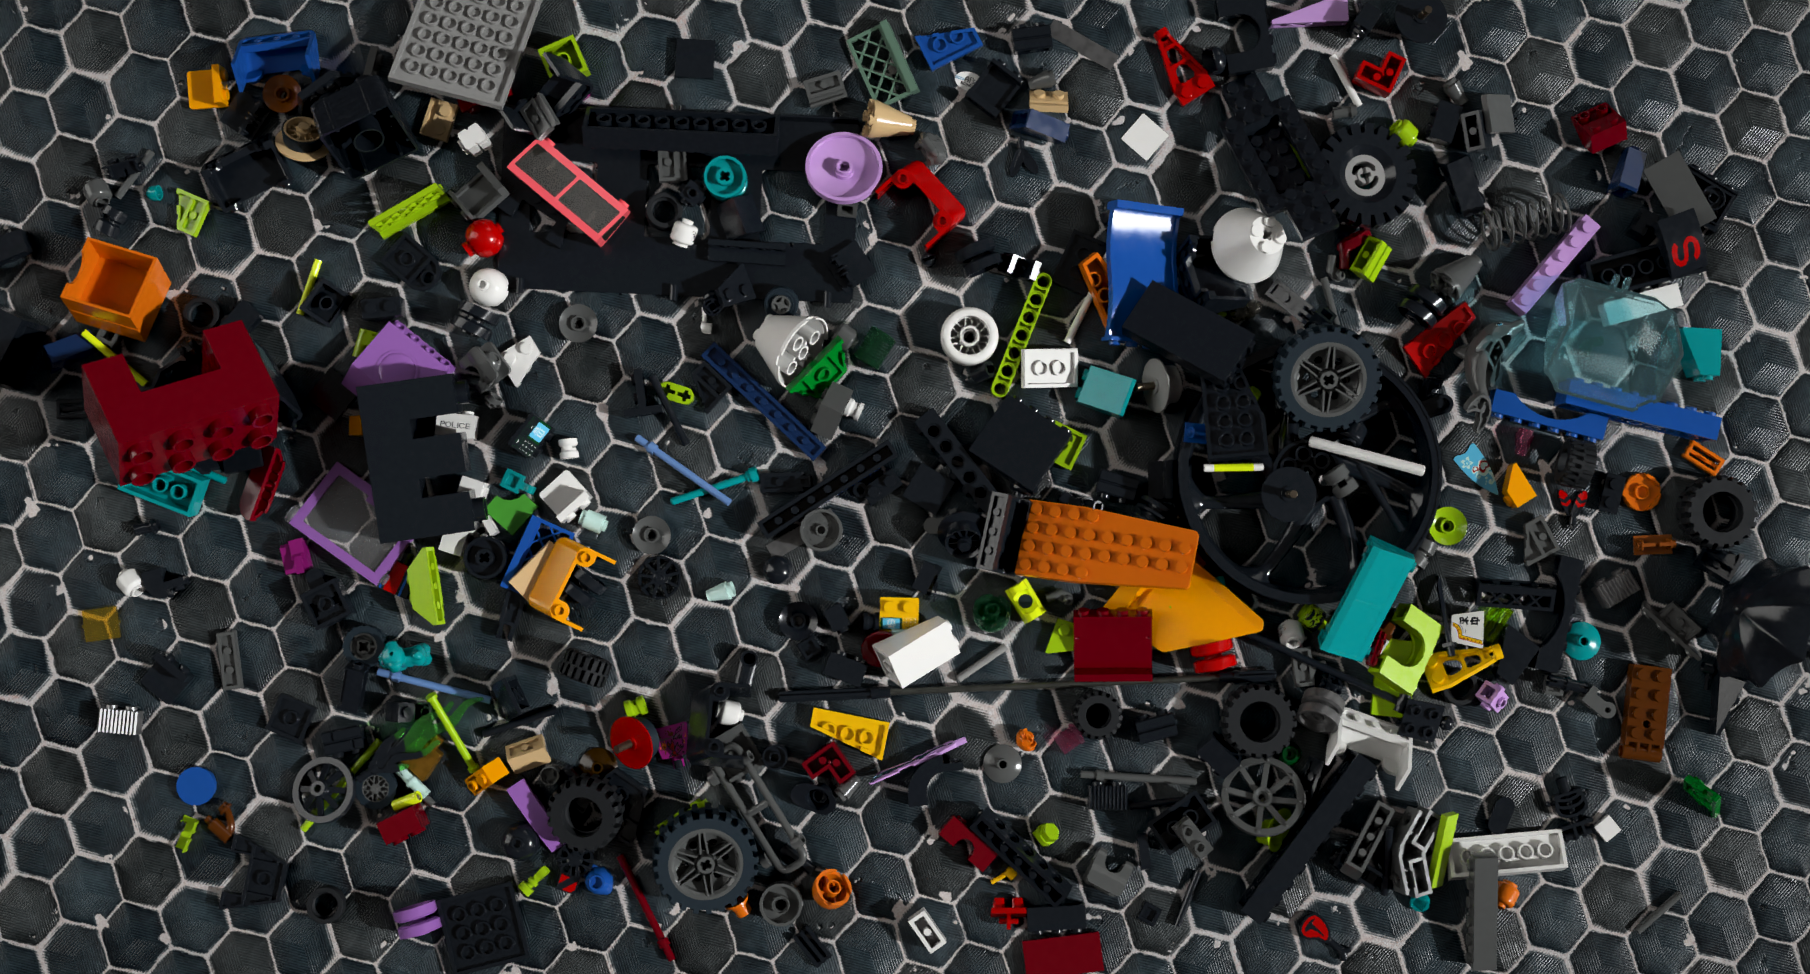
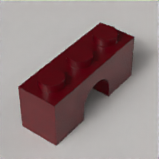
(956, 829)

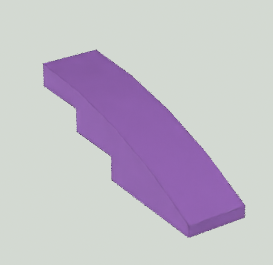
(534, 812)

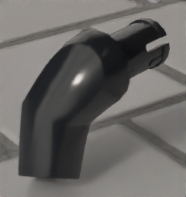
(1067, 498)

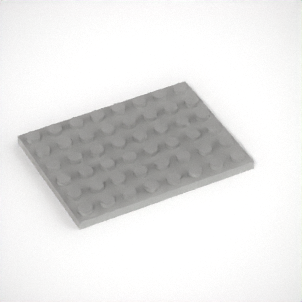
(465, 48)

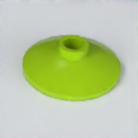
(1456, 522)

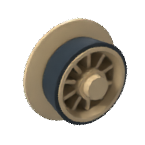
(300, 140)

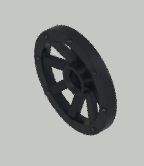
(326, 790)

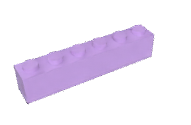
(1552, 265)

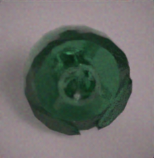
(991, 613)

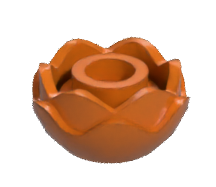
(1025, 740)

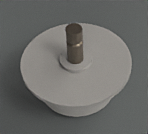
(1160, 385)

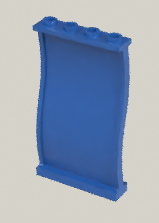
(1138, 250)

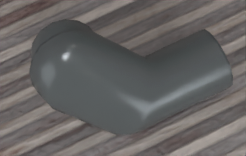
(1332, 271)

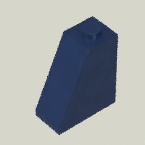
(1039, 126)
(1627, 173)
(67, 351)

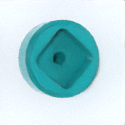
(1420, 904)

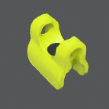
(1025, 601)

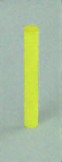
(310, 283)

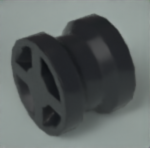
(871, 621)

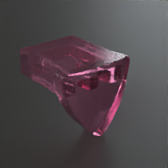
(1069, 739)

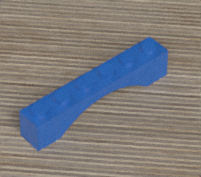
(1508, 405)

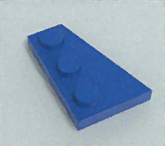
(946, 47)

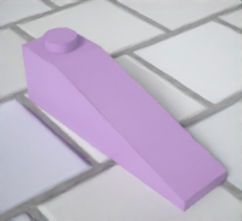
(1319, 14)

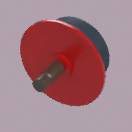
(634, 741)

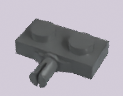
(1302, 673)

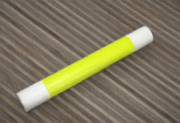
(1233, 467)

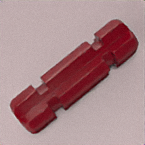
(1377, 646)

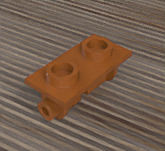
(1653, 544)

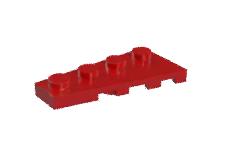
(1430, 345)

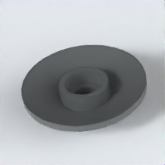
(571, 316)
(641, 535)
(1002, 753)

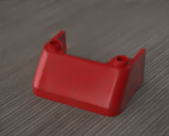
(951, 210)

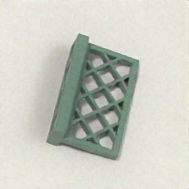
(897, 56)

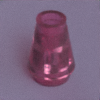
(1523, 441)

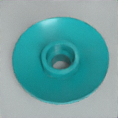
(1575, 648)

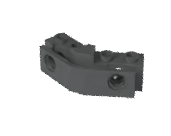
(1409, 851)

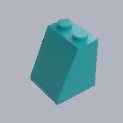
(1701, 353)
(1105, 391)

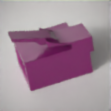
(296, 556)

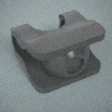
(489, 364)
(1104, 880)

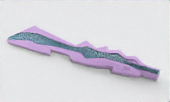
(929, 754)

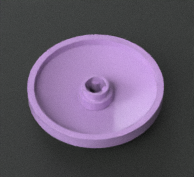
(843, 168)

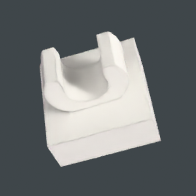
(490, 527)

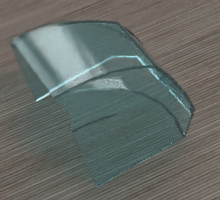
(1611, 344)

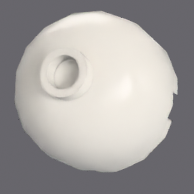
(488, 287)

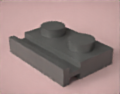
(825, 89)
(539, 116)
(672, 166)

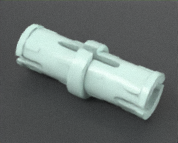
(413, 782)

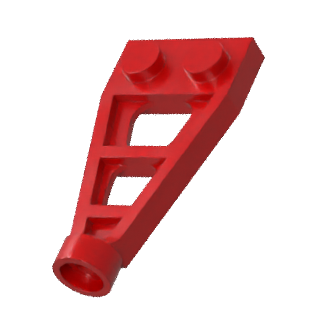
(1193, 87)

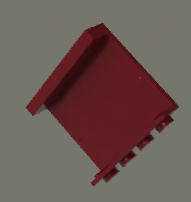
(1112, 644)

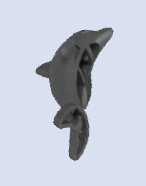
(1483, 365)

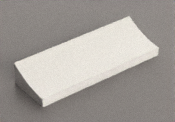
(1515, 852)

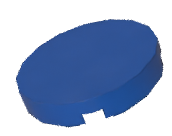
(196, 785)

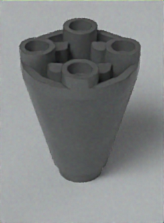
(1455, 277)

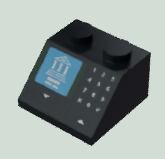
(532, 436)

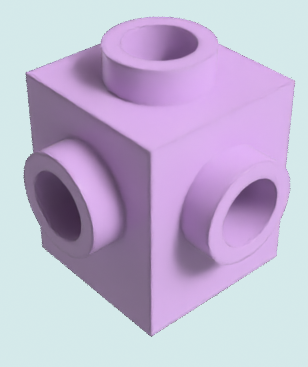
(1492, 696)

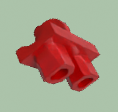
(1017, 910)

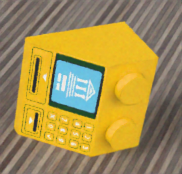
(898, 613)

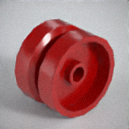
(1213, 656)

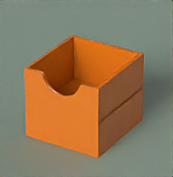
(117, 289)

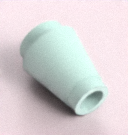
(723, 591)

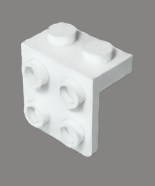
(566, 496)

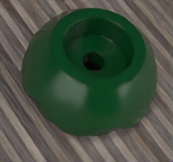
(1295, 755)

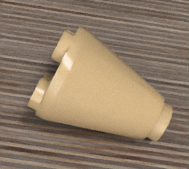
(886, 121)

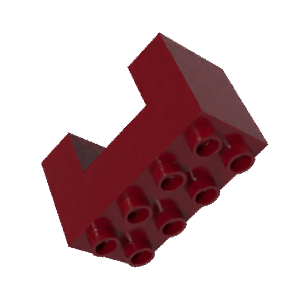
(185, 420)

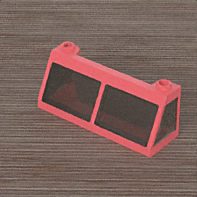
(569, 190)

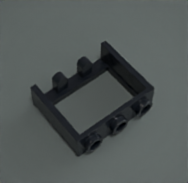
(1711, 180)

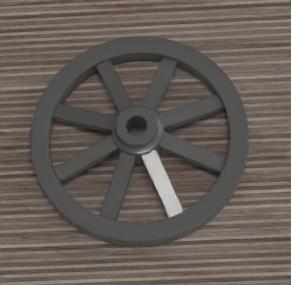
(1263, 792)

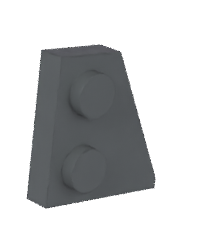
(1538, 540)

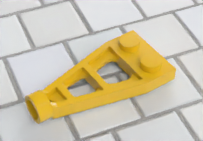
(1440, 680)

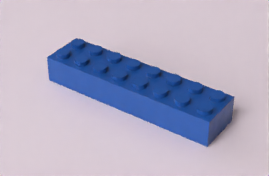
(1658, 417)

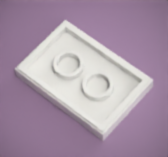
(1049, 368)

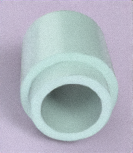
(593, 521)

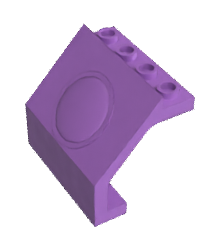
(395, 356)

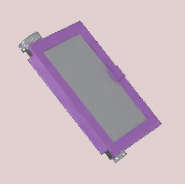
(344, 523)

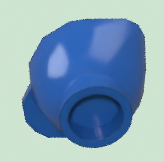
(599, 880)

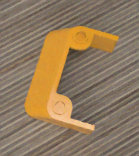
(555, 575)

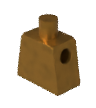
(424, 766)

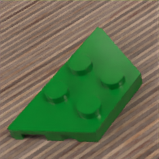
(821, 371)
(1703, 794)

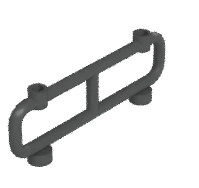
(768, 857)

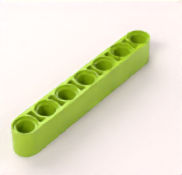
(1027, 328)

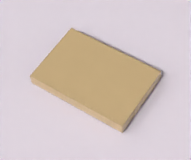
(526, 577)

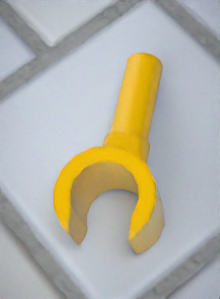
(1009, 872)

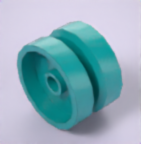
(719, 169)

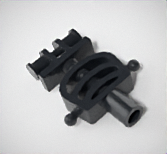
(1565, 791)

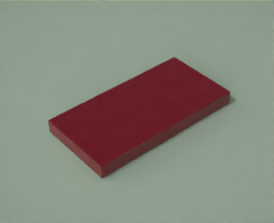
(1064, 954)

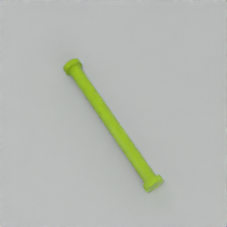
(472, 766)

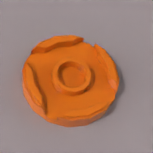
(1641, 492)

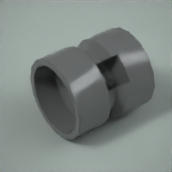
(1336, 475)
(1425, 550)

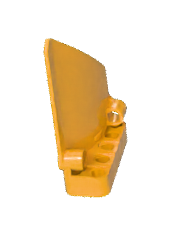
(1196, 616)

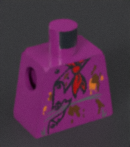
(673, 742)

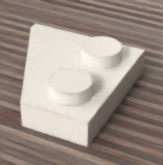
(520, 359)

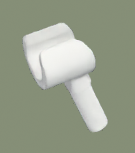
(705, 327)

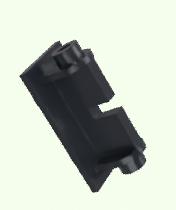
(132, 163)

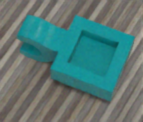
(515, 481)

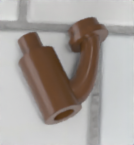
(218, 828)

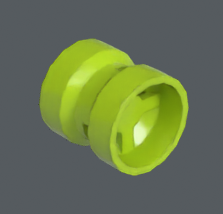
(635, 706)

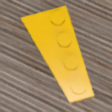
(857, 731)

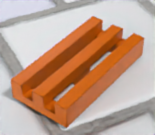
(1688, 449)

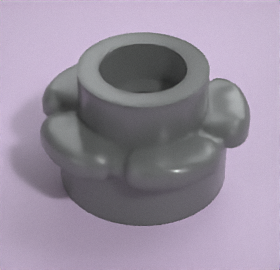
(493, 400)

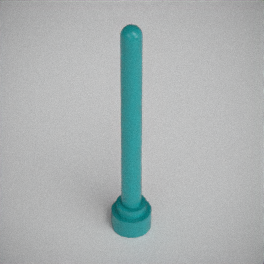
(750, 475)

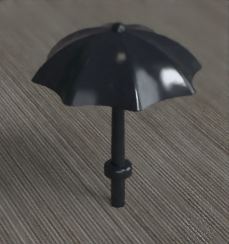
(1762, 622)

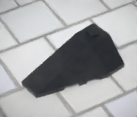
(1723, 697)

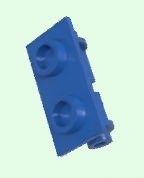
(1194, 433)

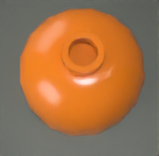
(831, 889)

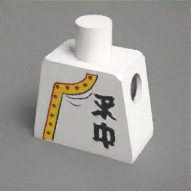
(1467, 628)

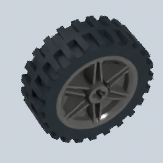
(1298, 358)
(700, 826)

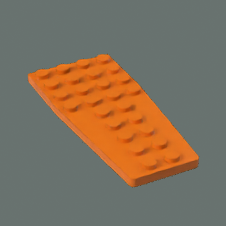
(1104, 548)

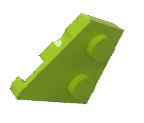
(191, 212)

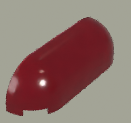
(262, 484)

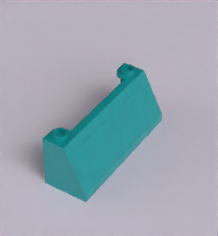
(1366, 600)

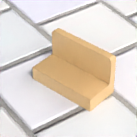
(527, 754)

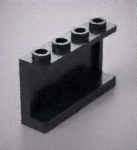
(1003, 533)

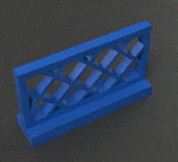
(524, 546)

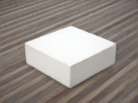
(1607, 828)

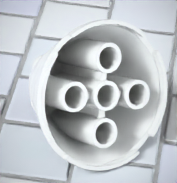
(1248, 245)
(790, 343)

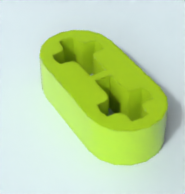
(681, 389)

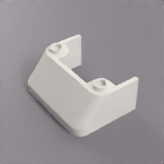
(1374, 739)

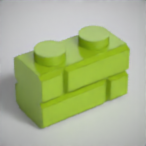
(1370, 259)

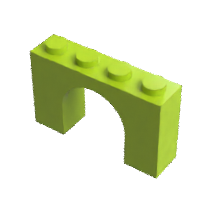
(1424, 635)

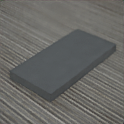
(1678, 188)

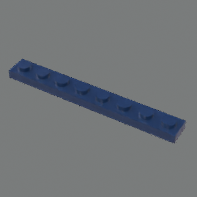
(763, 401)

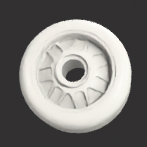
(969, 321)

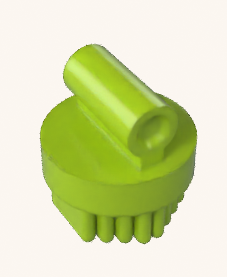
(1046, 834)

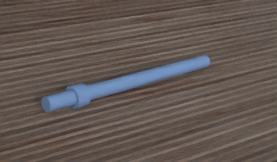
(652, 448)
(398, 676)

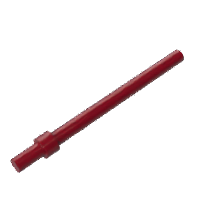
(663, 942)

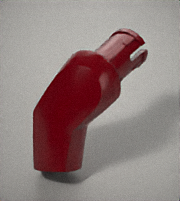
(1347, 245)

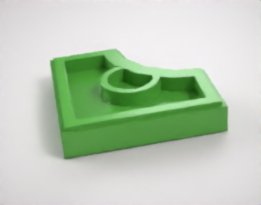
(512, 513)

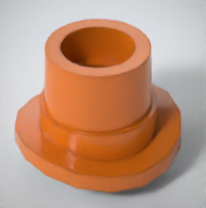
(742, 907)

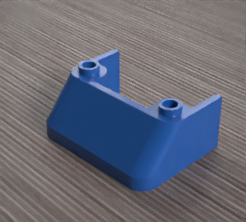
(275, 54)

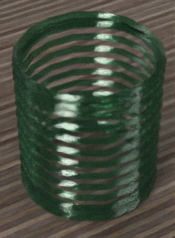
(874, 334)

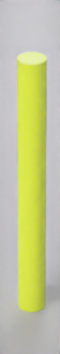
(109, 353)

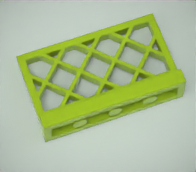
(410, 210)

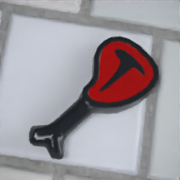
(1315, 927)

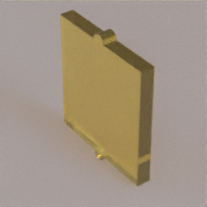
(101, 624)

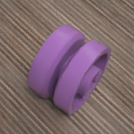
(417, 921)

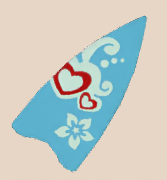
(1477, 468)

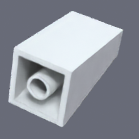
(916, 650)

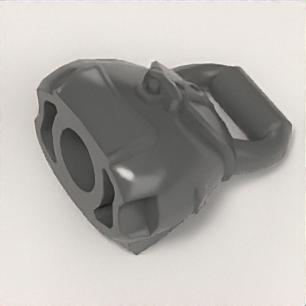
(932, 148)

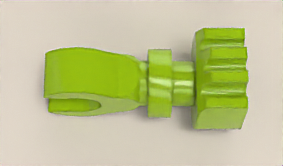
(526, 887)

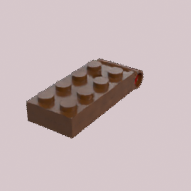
(1646, 701)

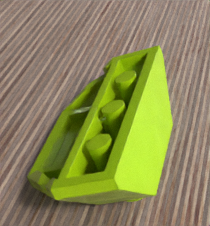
(426, 586)

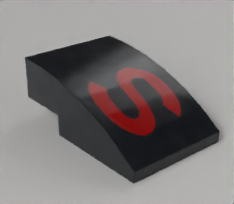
(1681, 243)

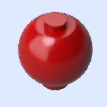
(483, 238)

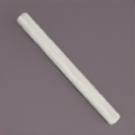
(1367, 456)

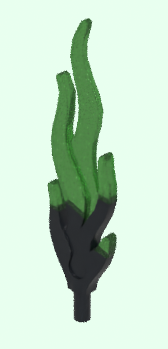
(411, 746)

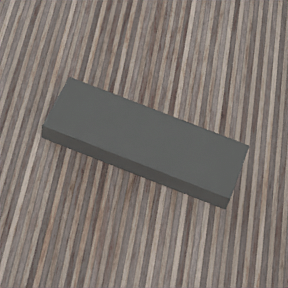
(229, 660)

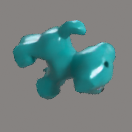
(399, 658)

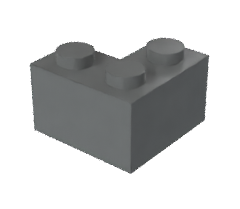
(830, 410)

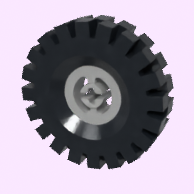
(1384, 167)

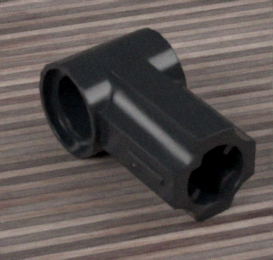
(747, 670)

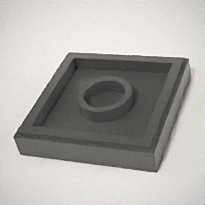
(1497, 114)

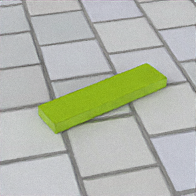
(1442, 848)

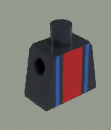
(397, 582)

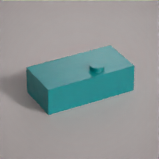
(173, 491)

